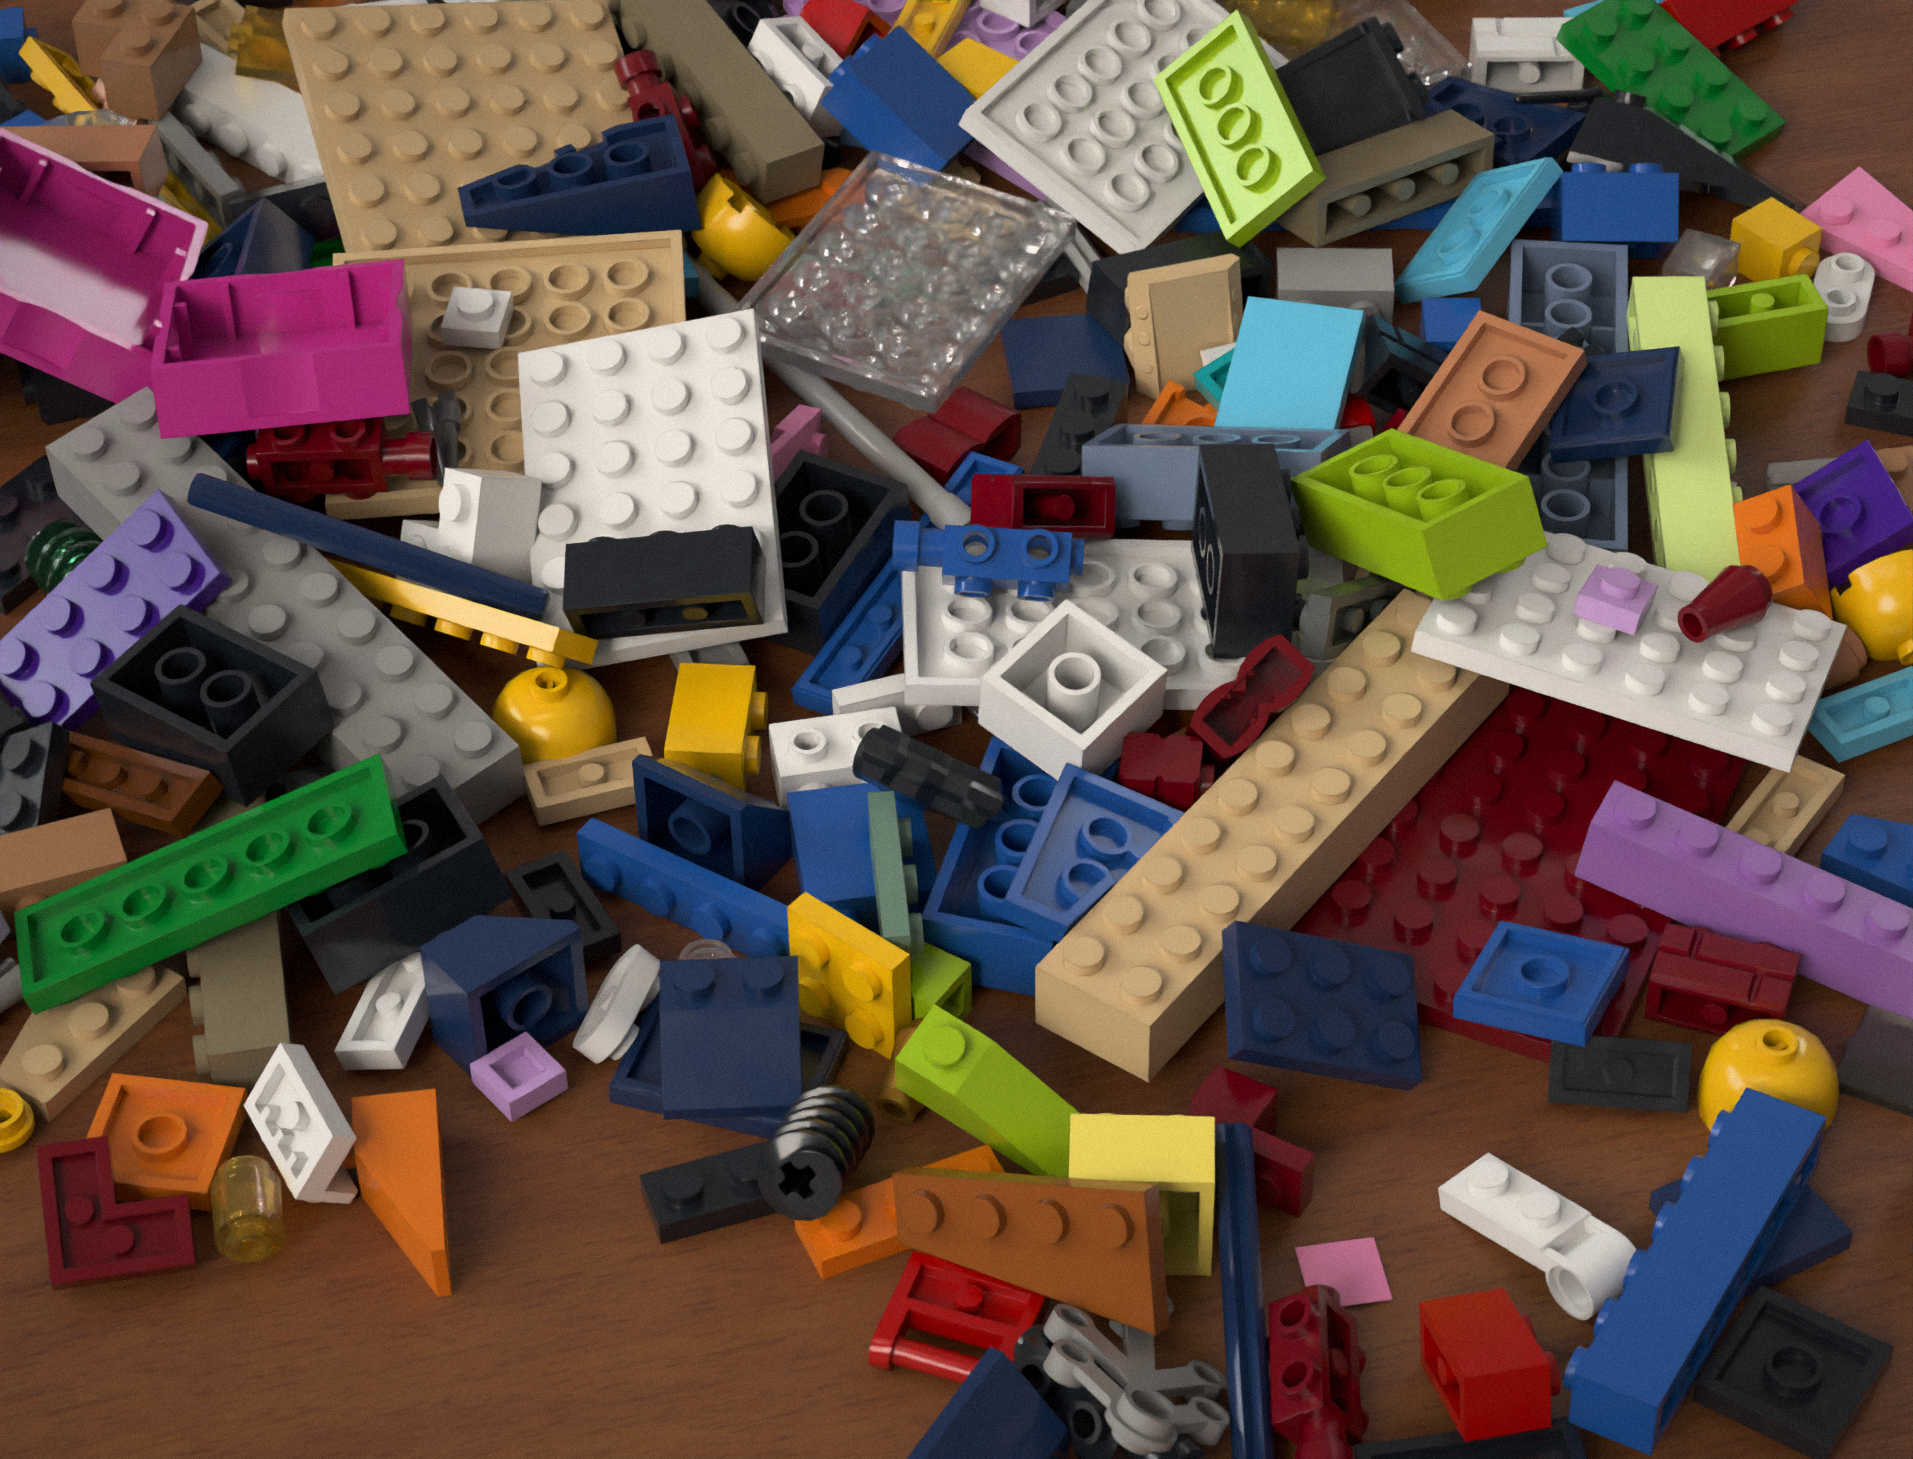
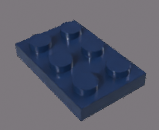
(1320, 1006)

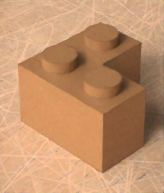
(139, 50)

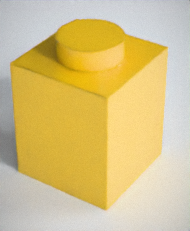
(1775, 242)

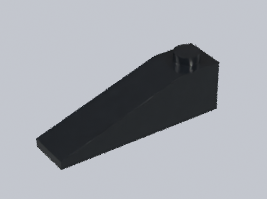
(1628, 133)

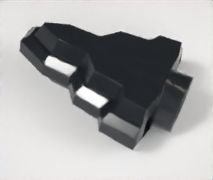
(929, 778)

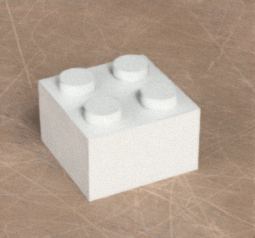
(1071, 693)

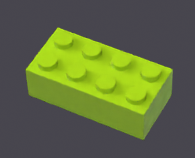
(1419, 513)

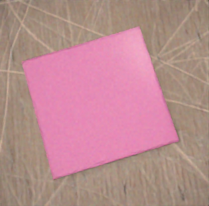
(1348, 1267)

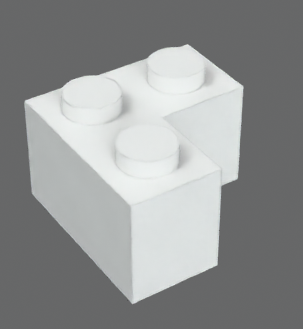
(483, 521)

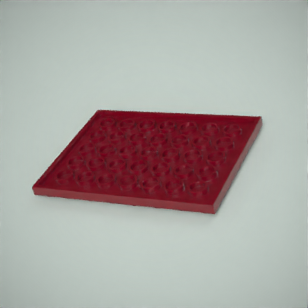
(1502, 843)

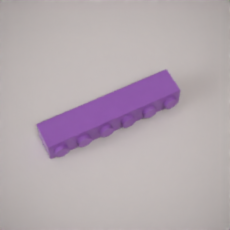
(1752, 895)

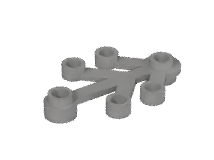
(1140, 1413)

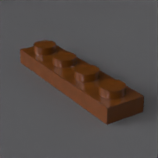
(137, 785)

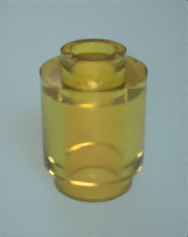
(247, 1209)

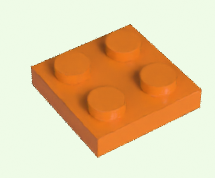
(168, 1135)

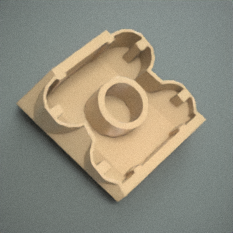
(1178, 314)

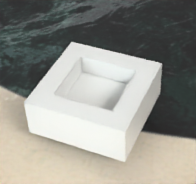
(477, 318)

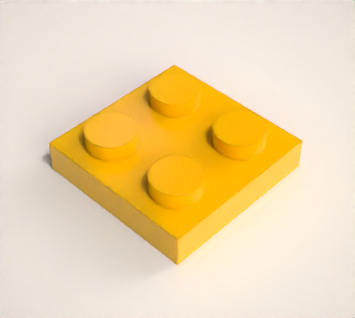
(849, 974)

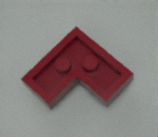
(96, 1238)

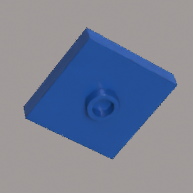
(1541, 983)

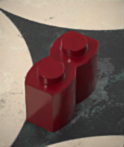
(960, 426)
(1260, 692)

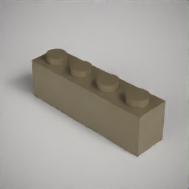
(1391, 177)

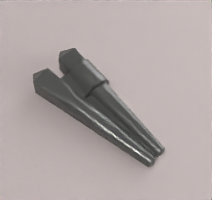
(445, 423)

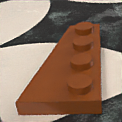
(1048, 1234)

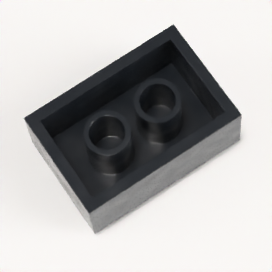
(832, 542)
(1246, 547)
(214, 702)
(408, 901)

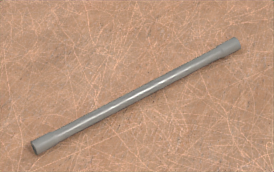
(872, 443)

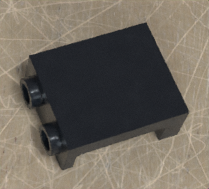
(1353, 87)

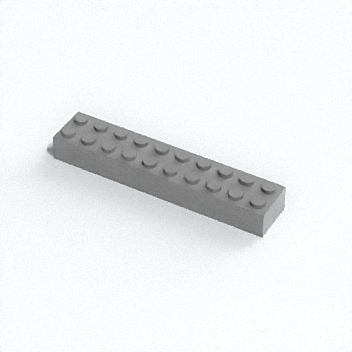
(296, 602)

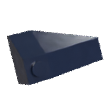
(619, 186)

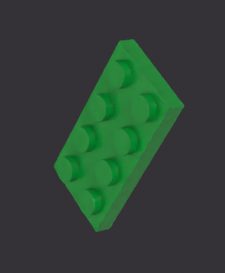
(1651, 54)

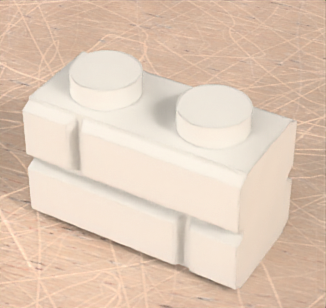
(1522, 55)

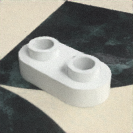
(1846, 288)
(624, 993)

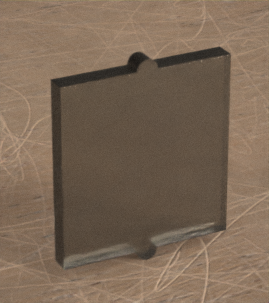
(1880, 1061)

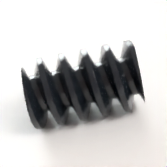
(815, 1152)

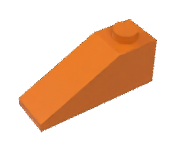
(404, 1176)

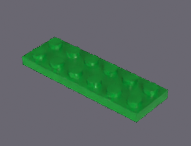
(208, 884)

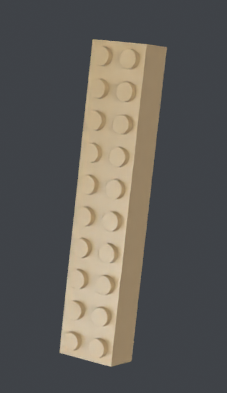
(1261, 843)

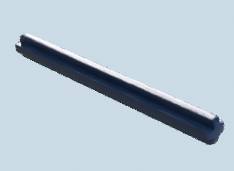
(368, 547)
(1242, 1293)

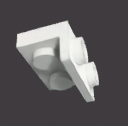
(302, 1127)

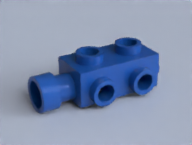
(1002, 565)

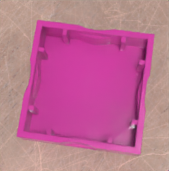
(85, 269)
(283, 349)

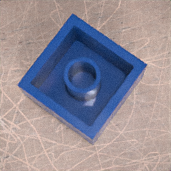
(1618, 208)

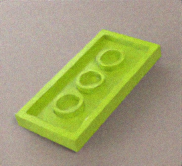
(1238, 129)

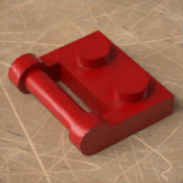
(954, 1305)

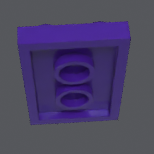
(1857, 511)

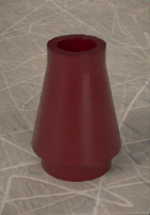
(1729, 602)

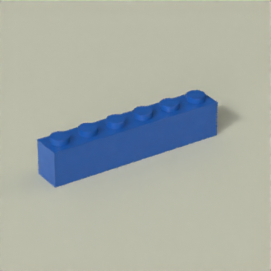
(1694, 1272)

